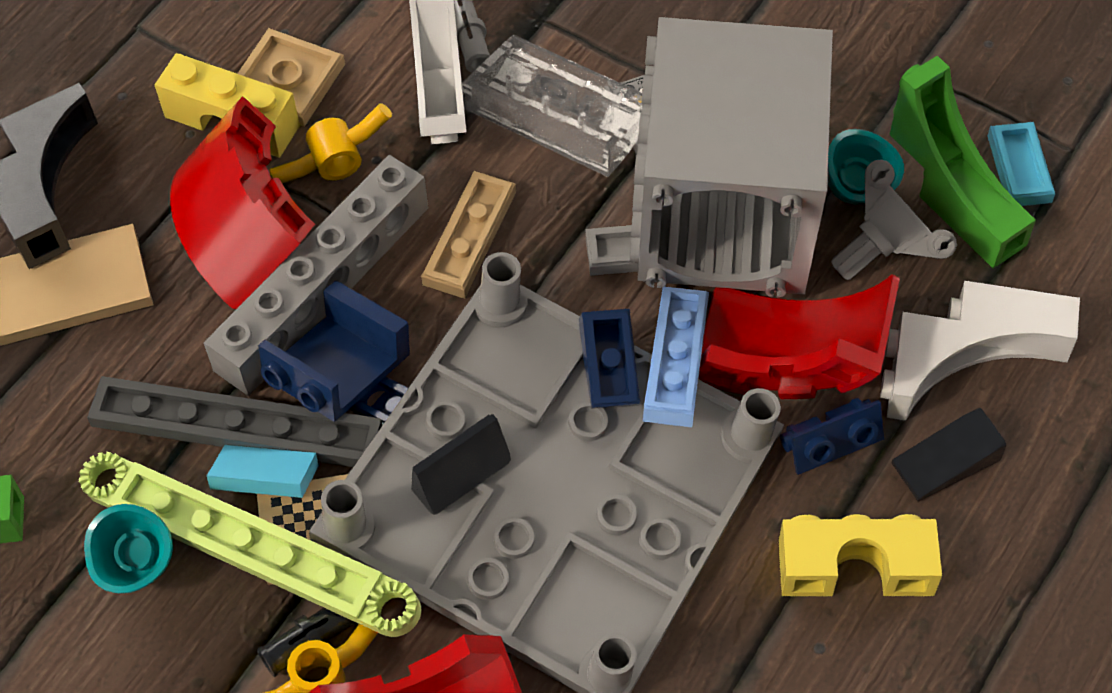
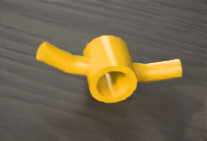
(333, 147)
(322, 654)

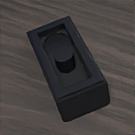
(950, 454)

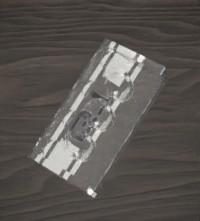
(556, 104)

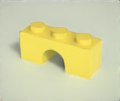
(197, 91)
(899, 548)

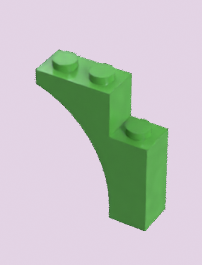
(955, 174)

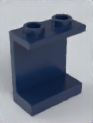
(340, 355)

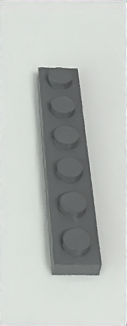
(228, 420)

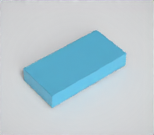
(1021, 163)
(263, 471)

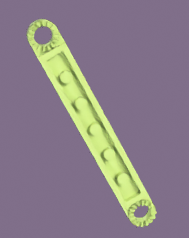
(256, 545)

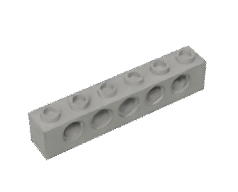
(337, 250)

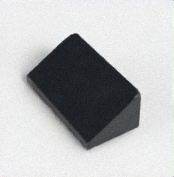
(460, 465)

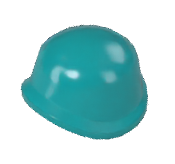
(848, 158)
(127, 548)

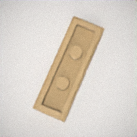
(468, 234)

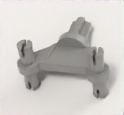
(889, 227)

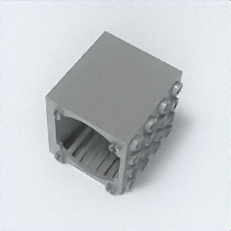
(731, 155)

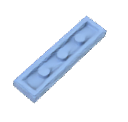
(676, 357)

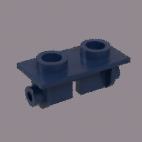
(842, 433)

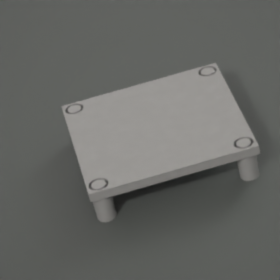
(589, 525)

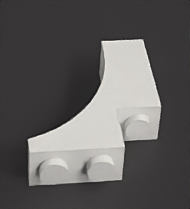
(437, 70)
(979, 327)

